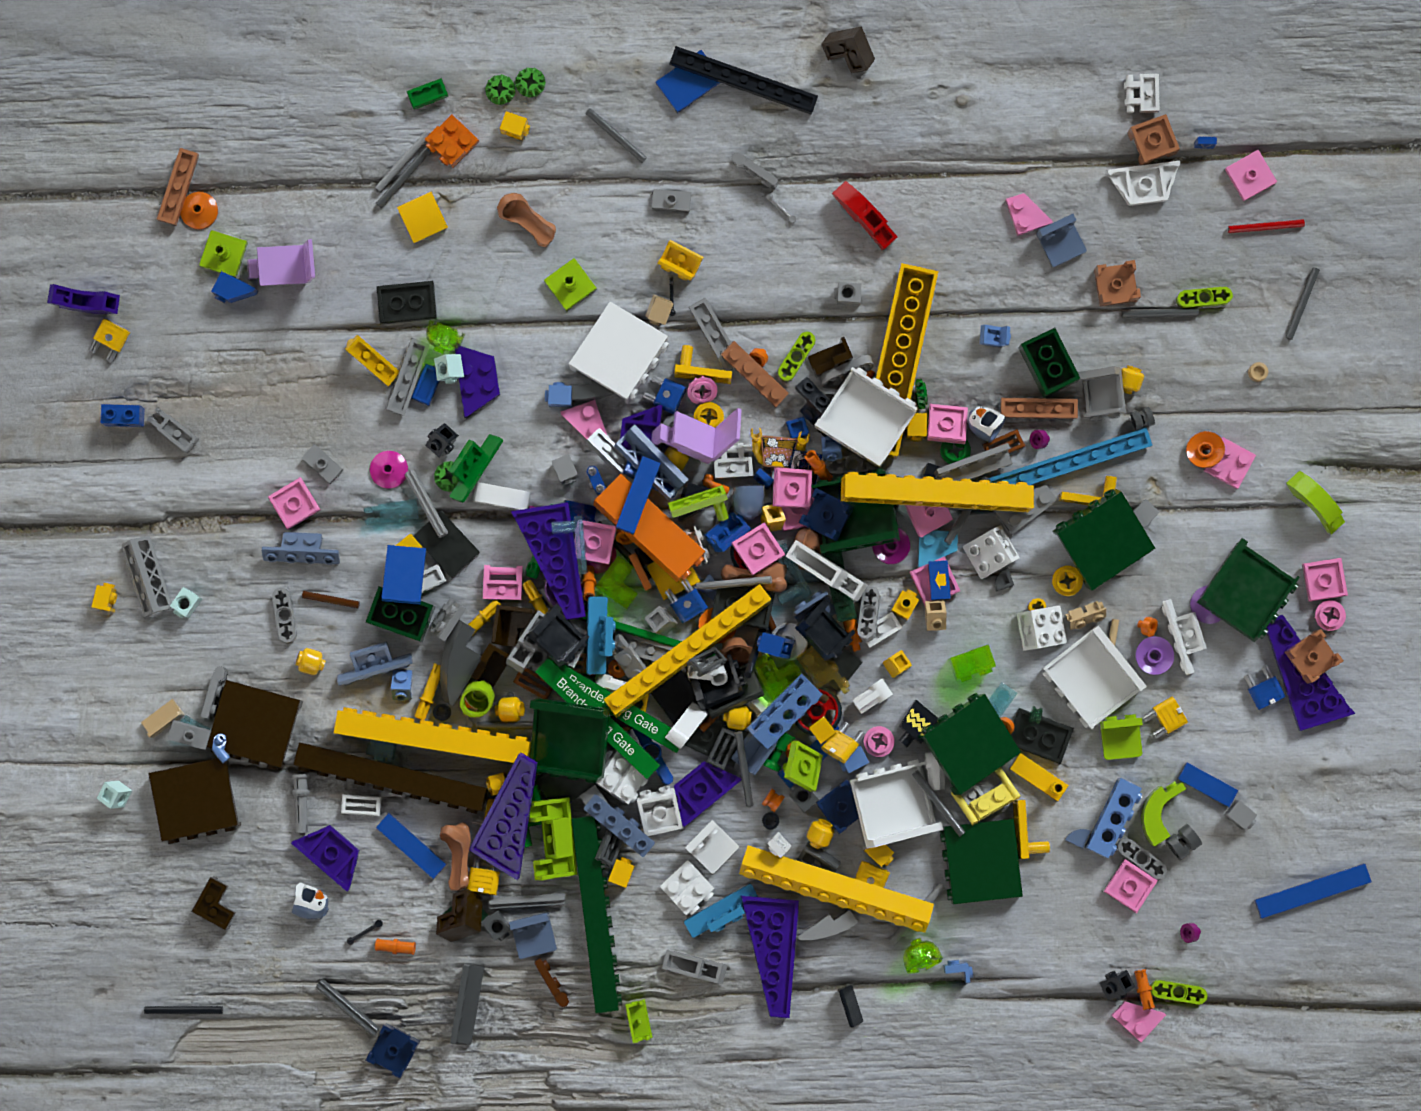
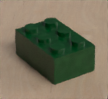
(1049, 362)
(401, 618)

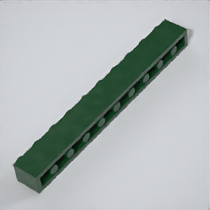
(596, 916)

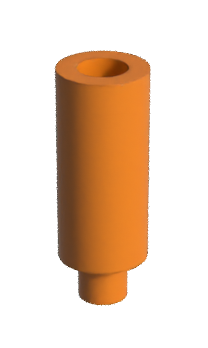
(853, 625)

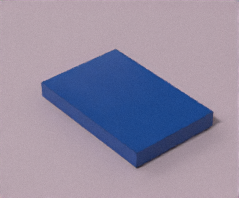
(684, 87)
(403, 574)

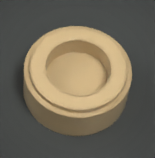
(1258, 372)

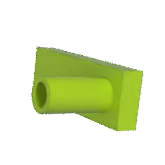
(714, 496)

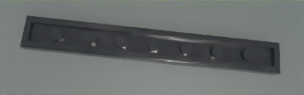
(743, 80)

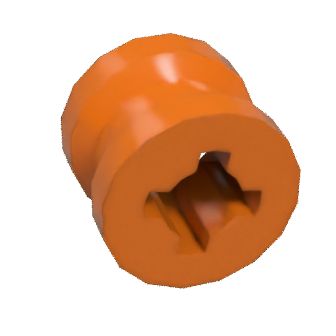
(773, 800)

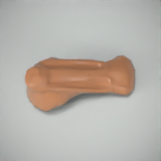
(516, 209)
(775, 570)
(458, 840)

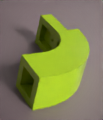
(1318, 500)
(1151, 812)

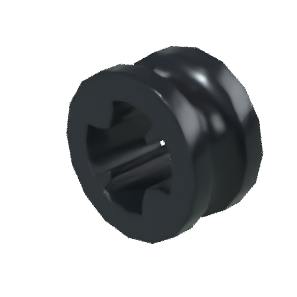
(443, 706)
(771, 814)

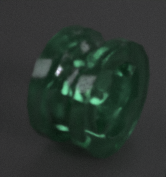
(1035, 715)

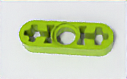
(1218, 301)
(808, 347)
(1193, 989)

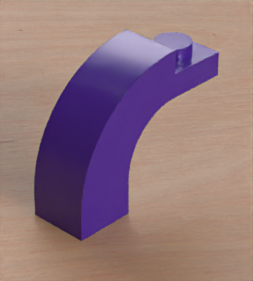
(83, 301)

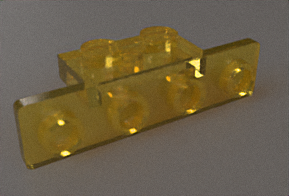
(821, 670)

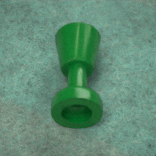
(781, 746)

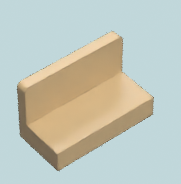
(162, 718)

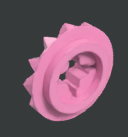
(707, 395)
(1337, 611)
(887, 738)

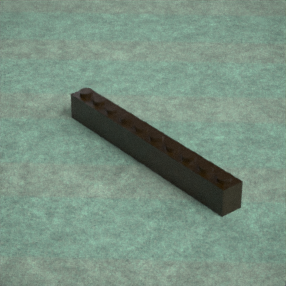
(390, 776)

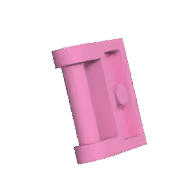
(502, 588)

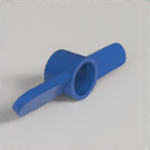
(663, 771)

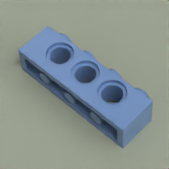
(785, 701)
(1095, 842)

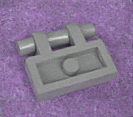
(447, 619)

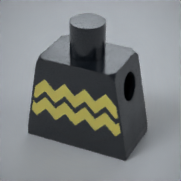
(914, 721)

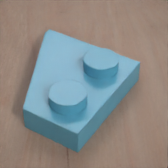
(933, 547)

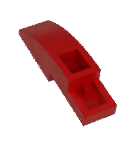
(865, 213)

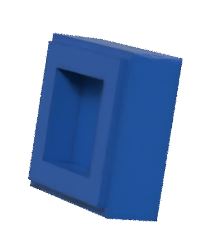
(1205, 142)
(797, 425)
(763, 478)

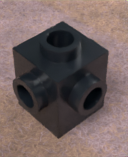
(441, 440)
(1117, 985)

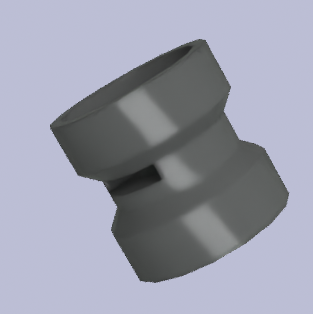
(1142, 418)

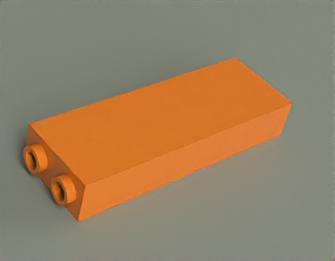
(654, 533)

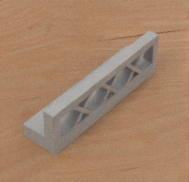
(976, 465)
(139, 573)

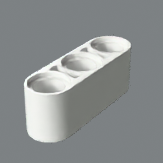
(501, 496)
(686, 725)

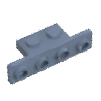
(302, 549)
(373, 661)
(619, 825)

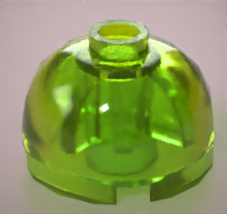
(443, 337)
(921, 955)

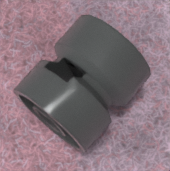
(1190, 839)

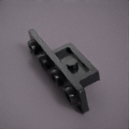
(816, 401)

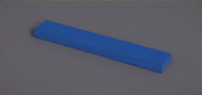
(1313, 890)

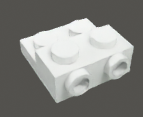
(621, 778)
(659, 811)
(687, 888)

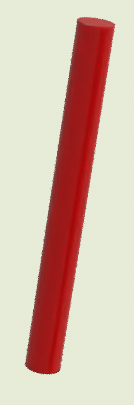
(1266, 226)

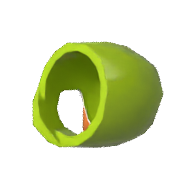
(477, 696)

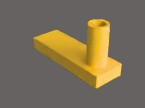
(372, 360)
(687, 371)
(1110, 483)
(1039, 777)
(1020, 823)

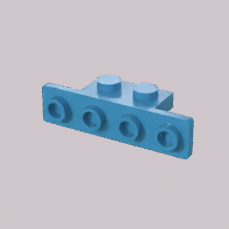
(600, 633)
(719, 913)

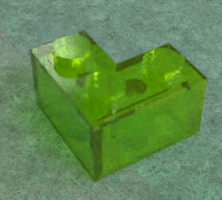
(613, 583)
(972, 662)
(775, 679)

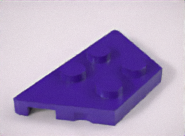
(479, 379)
(645, 421)
(701, 789)
(331, 854)

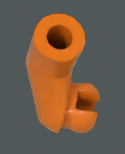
(709, 483)

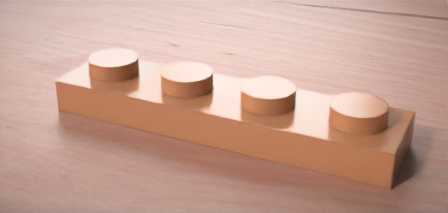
(178, 186)
(754, 374)
(1039, 408)

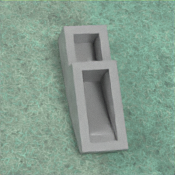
(525, 648)
(828, 927)
(694, 966)

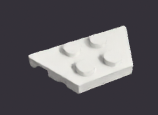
(1145, 183)

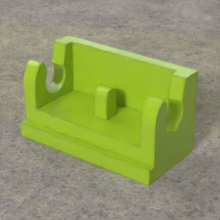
(638, 1020)

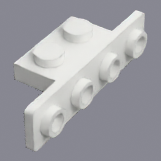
(1186, 635)

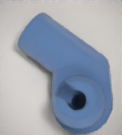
(218, 747)

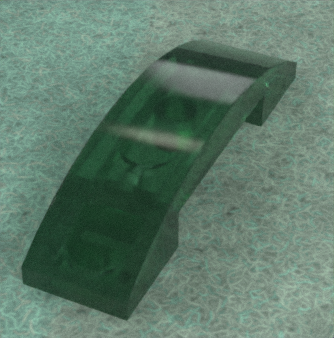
(842, 603)

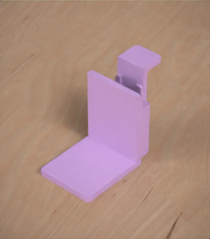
(283, 265)
(698, 438)

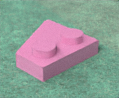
(1026, 214)
(584, 418)
(1136, 1020)

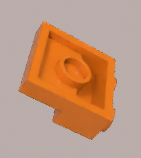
(451, 141)

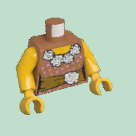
(775, 451)

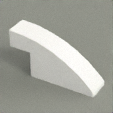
(826, 570)

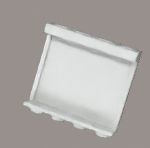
(619, 352)
(866, 417)
(1093, 677)
(893, 805)

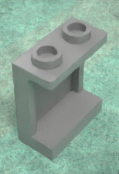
(1103, 393)

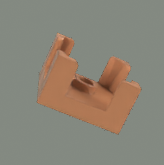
(1154, 139)
(1116, 284)
(1313, 656)

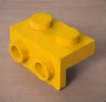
(680, 260)

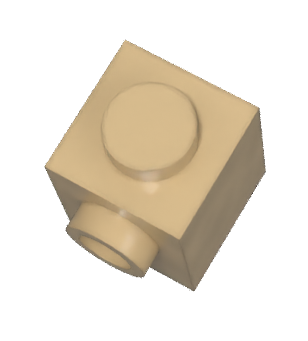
(659, 310)
(935, 615)

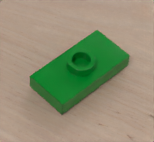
(427, 94)

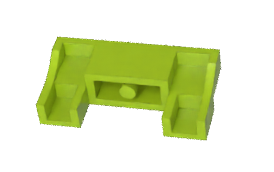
(557, 838)

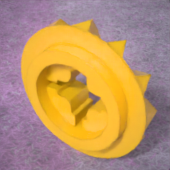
(716, 412)
(1074, 586)

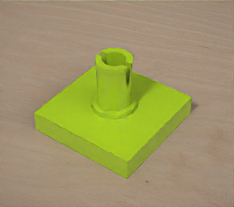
(223, 253)
(570, 284)
(803, 766)

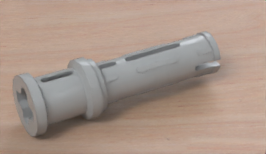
(300, 792)

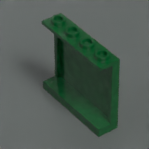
(868, 524)
(1104, 538)
(1248, 591)
(569, 739)
(970, 742)
(982, 862)

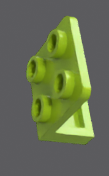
(1121, 737)

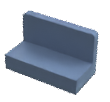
(755, 753)

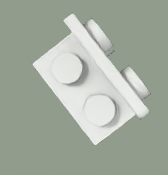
(991, 552)
(1041, 628)
(712, 847)

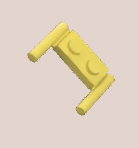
(990, 801)

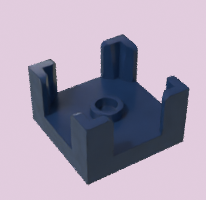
(827, 515)
(839, 806)
(393, 1050)

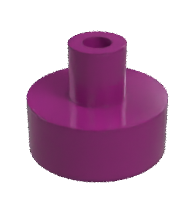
(1039, 439)
(1190, 932)

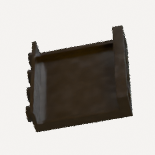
(255, 723)
(193, 800)

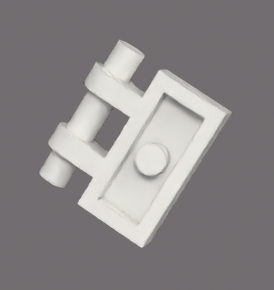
(1148, 93)
(734, 467)

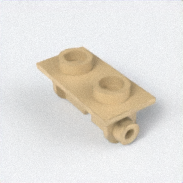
(1094, 613)

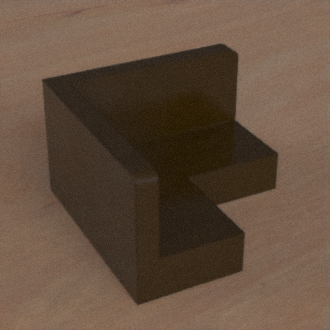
(852, 46)
(830, 358)
(508, 624)
(491, 665)
(209, 905)
(464, 918)

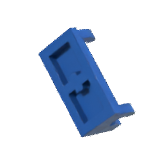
(726, 532)

